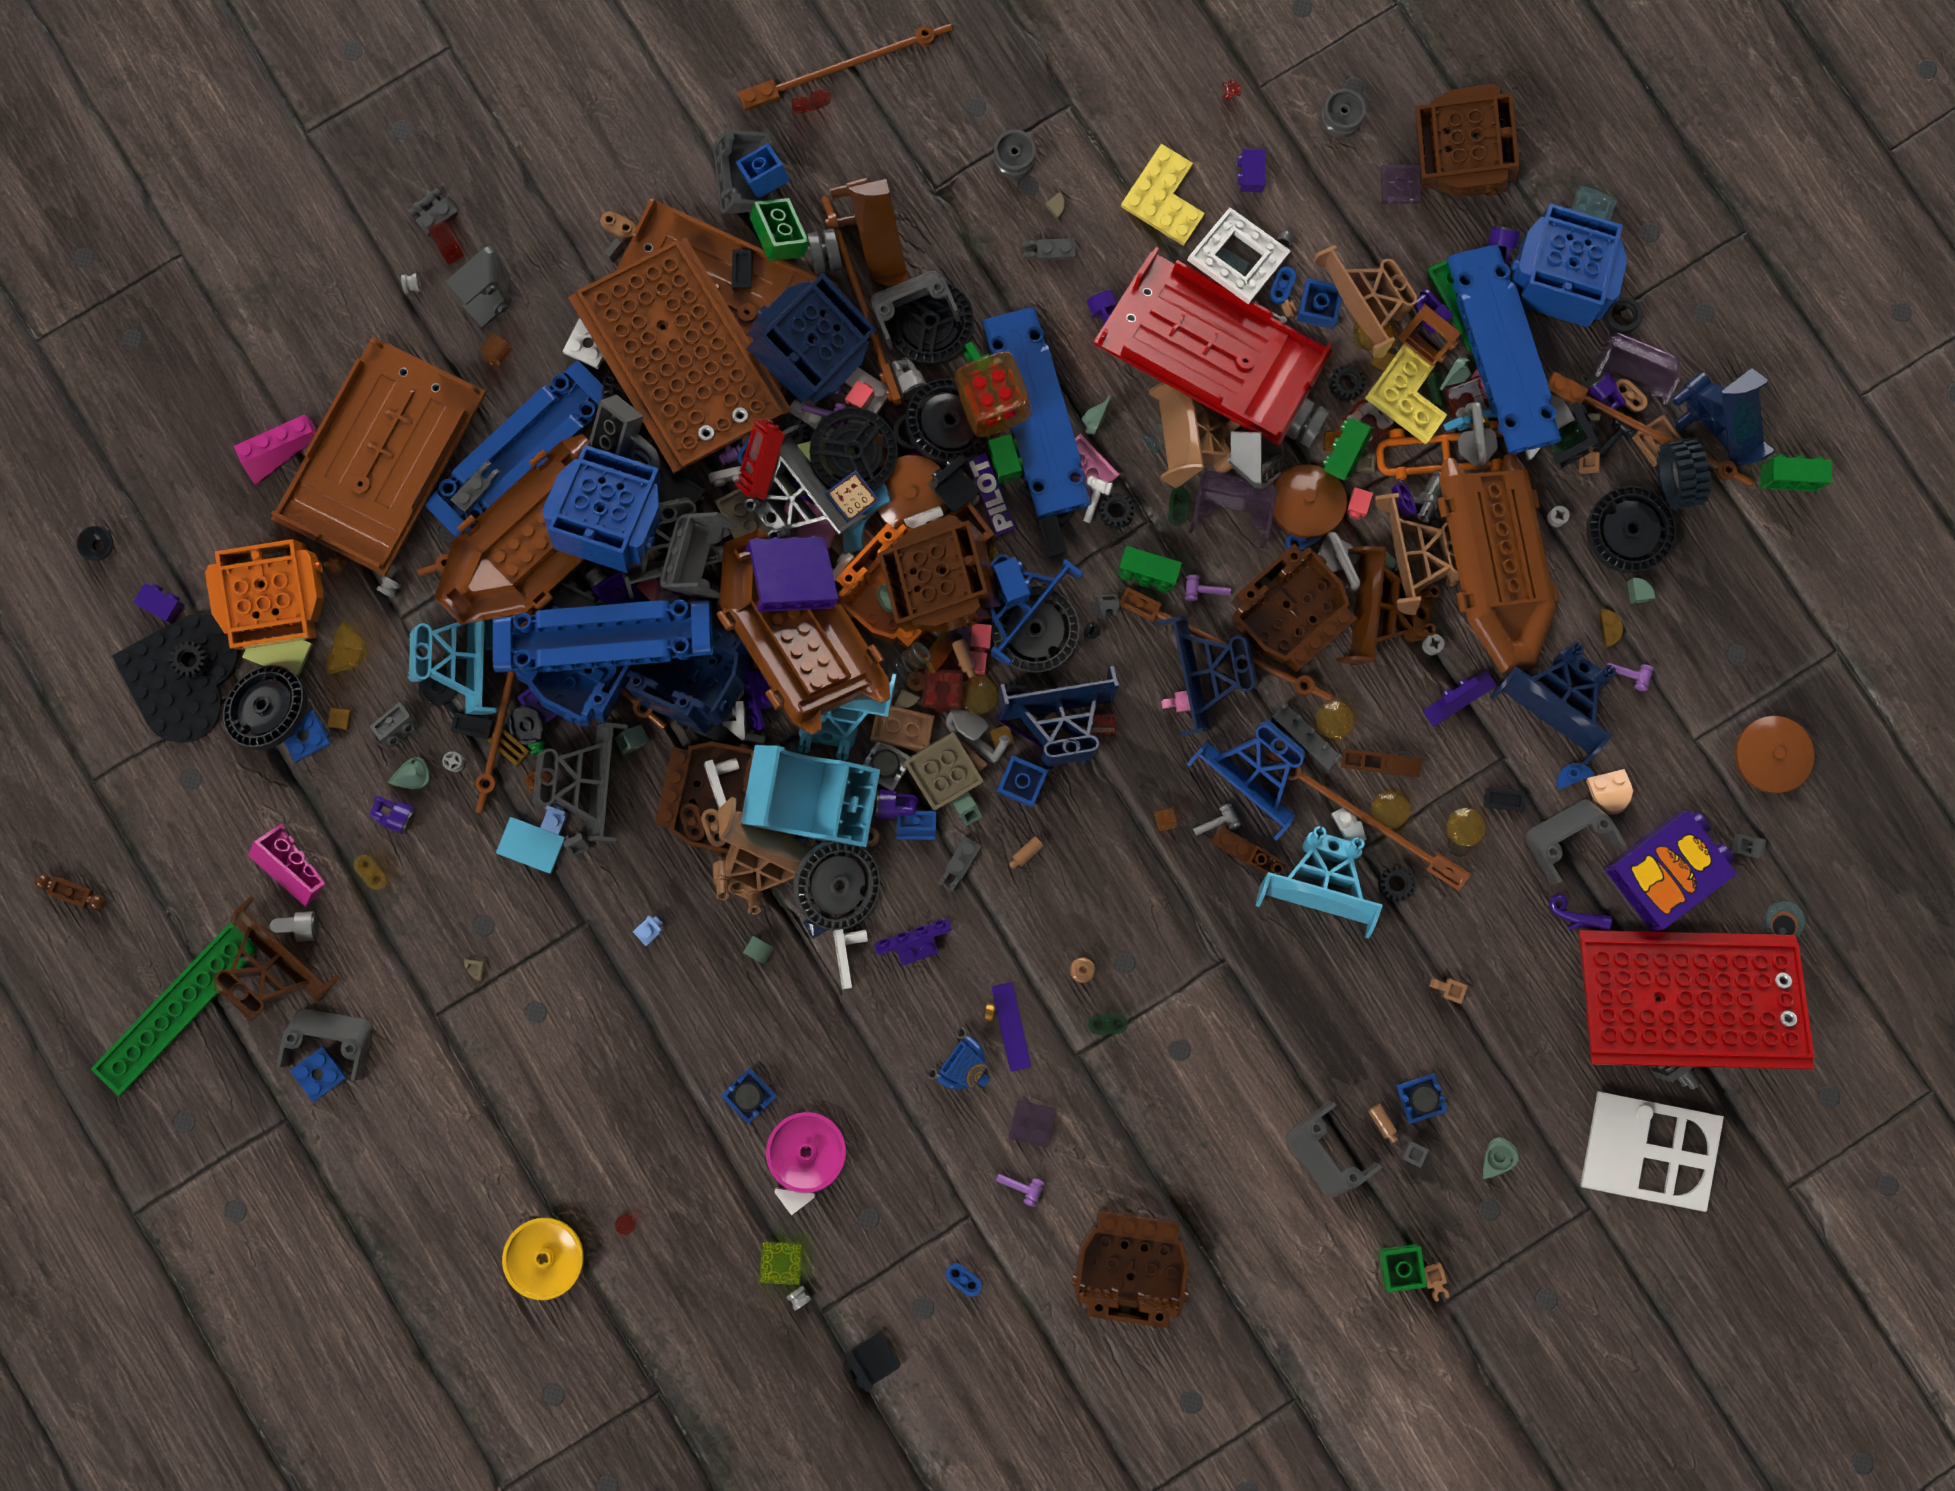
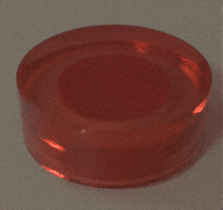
(625, 1224)

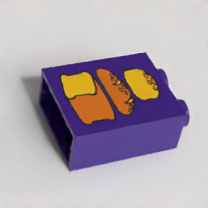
(1671, 869)

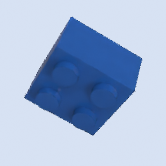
(762, 171)
(1319, 304)
(1011, 582)
(1022, 781)

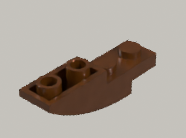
(1381, 763)
(1248, 853)

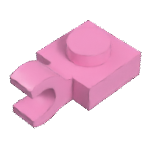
(1179, 701)

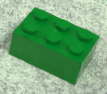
(779, 229)
(1348, 448)
(1796, 473)
(1149, 569)

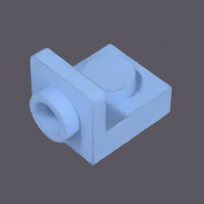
(554, 819)
(649, 930)

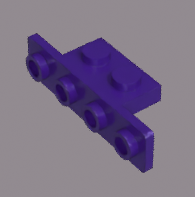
(1459, 698)
(756, 699)
(914, 944)

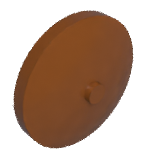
(910, 490)
(1309, 501)
(1774, 754)

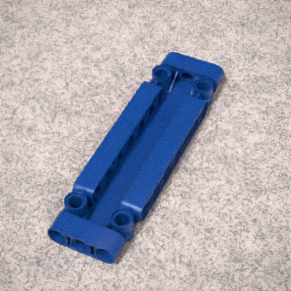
(1504, 349)
(537, 425)
(1047, 437)
(602, 636)

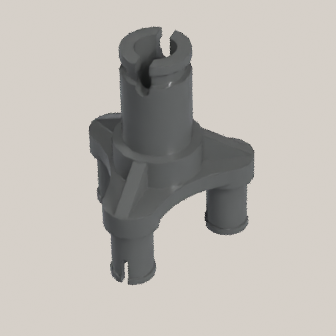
(1427, 503)

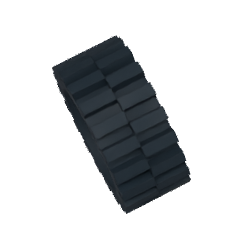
(1683, 473)

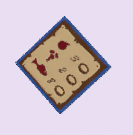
(852, 496)

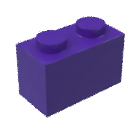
(1251, 170)
(158, 603)

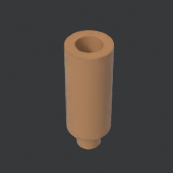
(964, 657)
(1026, 852)
(1383, 1122)

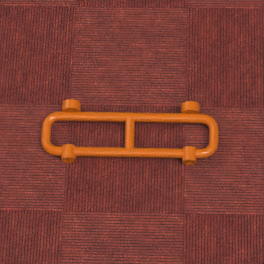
(1397, 437)

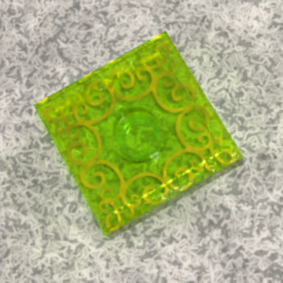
(780, 1263)

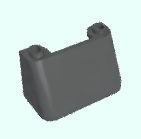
(733, 190)

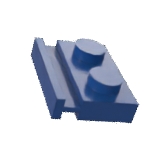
(917, 826)

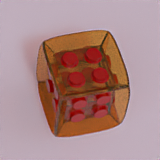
(993, 394)

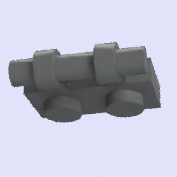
(440, 211)

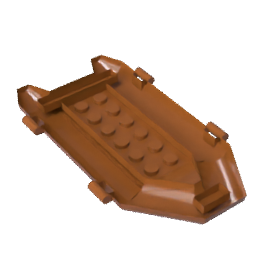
(508, 554)
(1500, 560)
(818, 648)

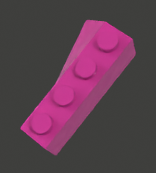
(272, 448)
(287, 865)

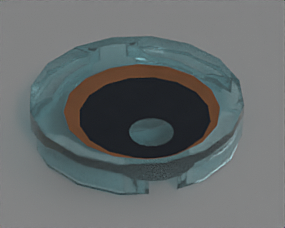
(1784, 919)

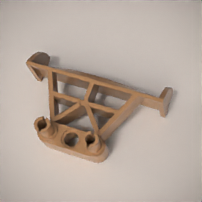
(1361, 297)
(1191, 436)
(1444, 568)
(754, 849)

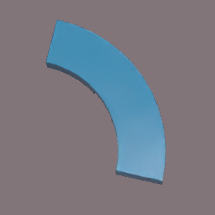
(1464, 423)
(854, 538)

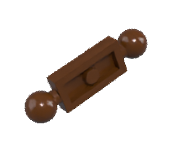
(70, 892)

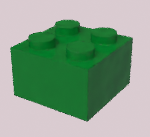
(1005, 460)
(1401, 1268)

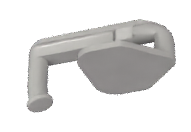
(1478, 444)
(1337, 558)
(970, 728)

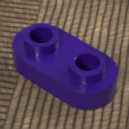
(1405, 503)

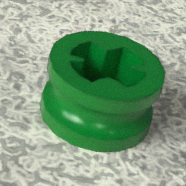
(537, 747)

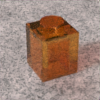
(494, 349)

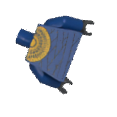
(964, 1066)

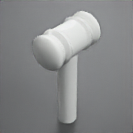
(1099, 486)

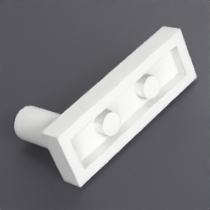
(713, 771)
(842, 939)

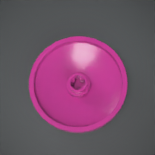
(806, 1152)

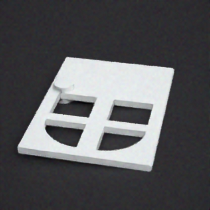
(1619, 1146)

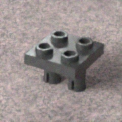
(1683, 1074)

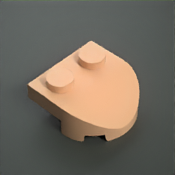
(1611, 791)

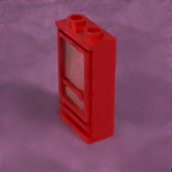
(760, 459)

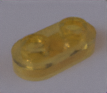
(370, 873)

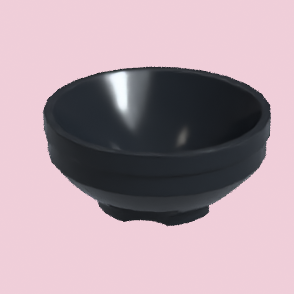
(87, 540)

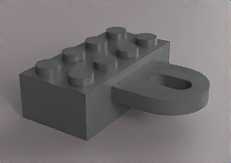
(618, 430)

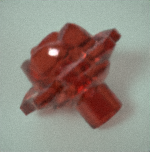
(1231, 89)

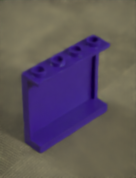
(792, 573)

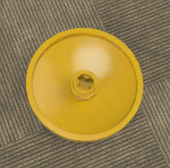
(543, 1258)

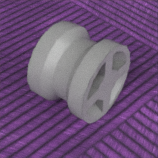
(411, 283)
(1554, 519)
(388, 587)
(1429, 646)
(450, 759)
(798, 1298)

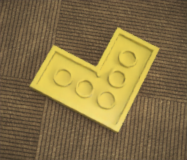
(1154, 197)
(1398, 397)

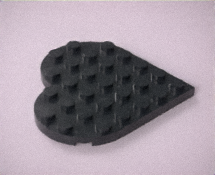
(172, 704)

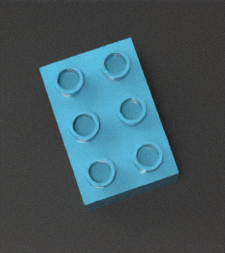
(810, 796)

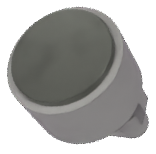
(907, 377)
(303, 925)

